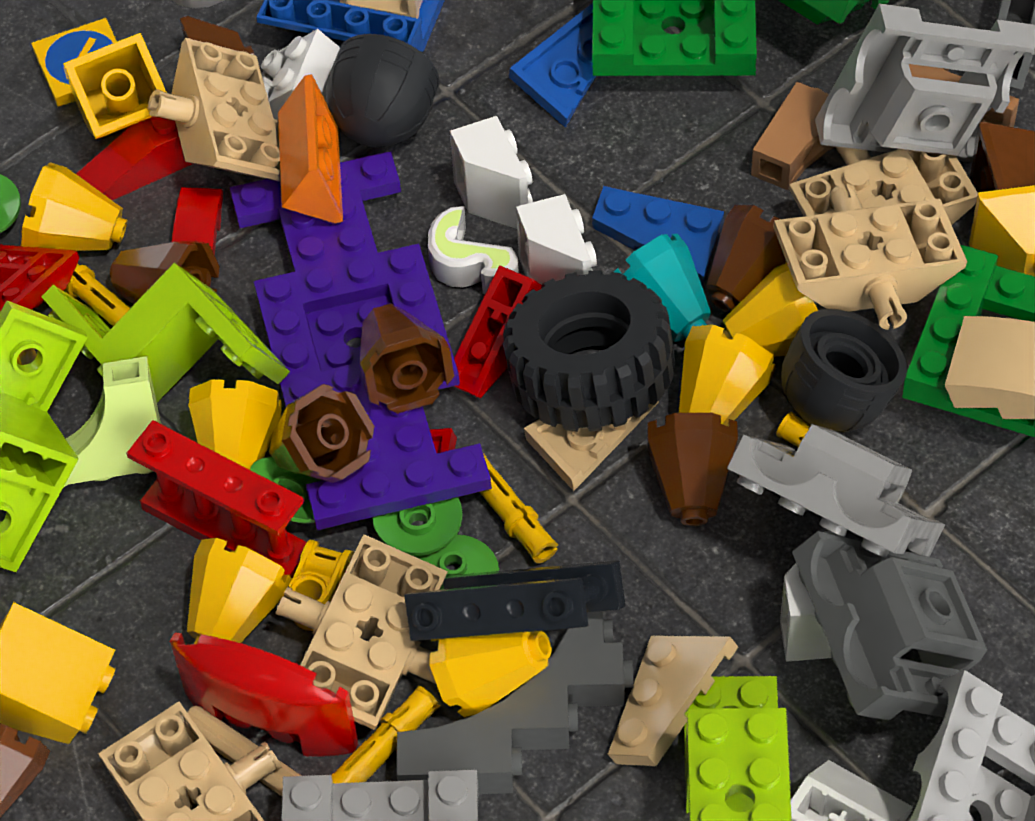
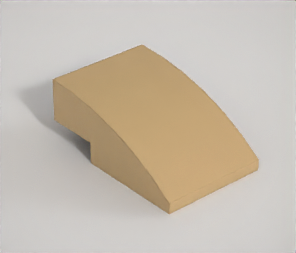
(994, 366)

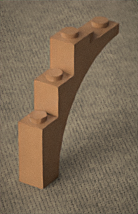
(793, 139)

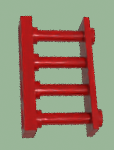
(217, 497)

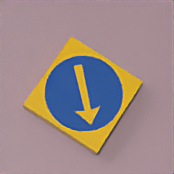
(66, 46)

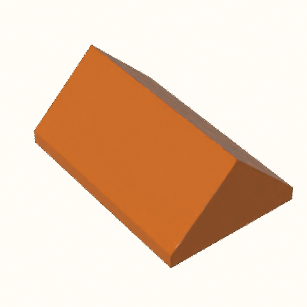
(309, 154)

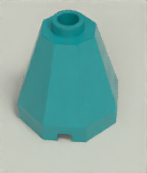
(671, 273)

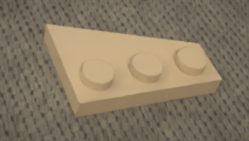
(577, 453)
(663, 690)

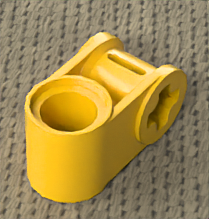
(319, 573)

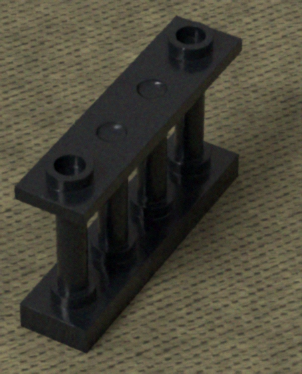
(515, 601)

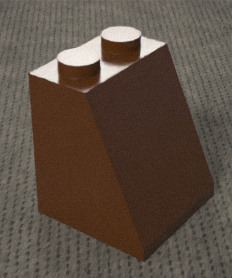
(1003, 158)

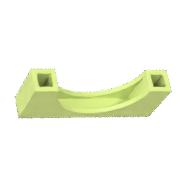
(118, 421)

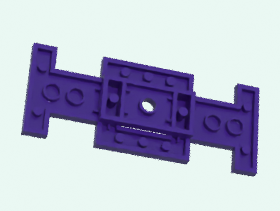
(323, 307)

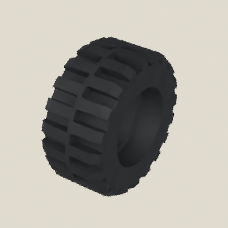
(595, 386)

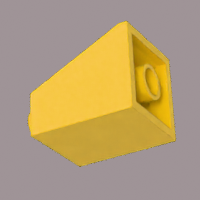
(114, 85)
(49, 675)

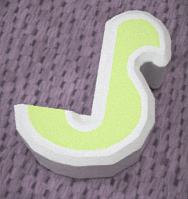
(461, 261)

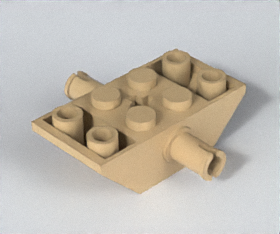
(221, 111)
(890, 180)
(871, 254)
(372, 608)
(172, 769)

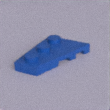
(559, 68)
(640, 218)

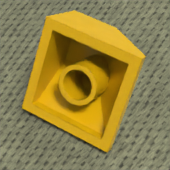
(1006, 227)

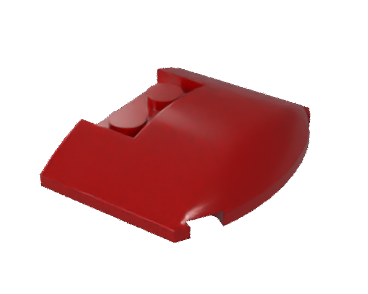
(31, 271)
(265, 693)

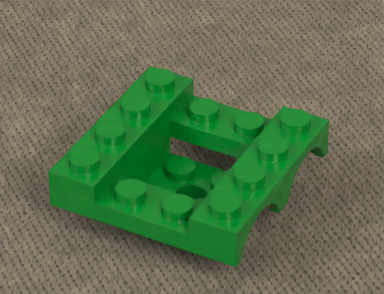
(714, 40)
(966, 294)

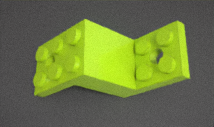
(171, 327)
(32, 448)
(737, 752)

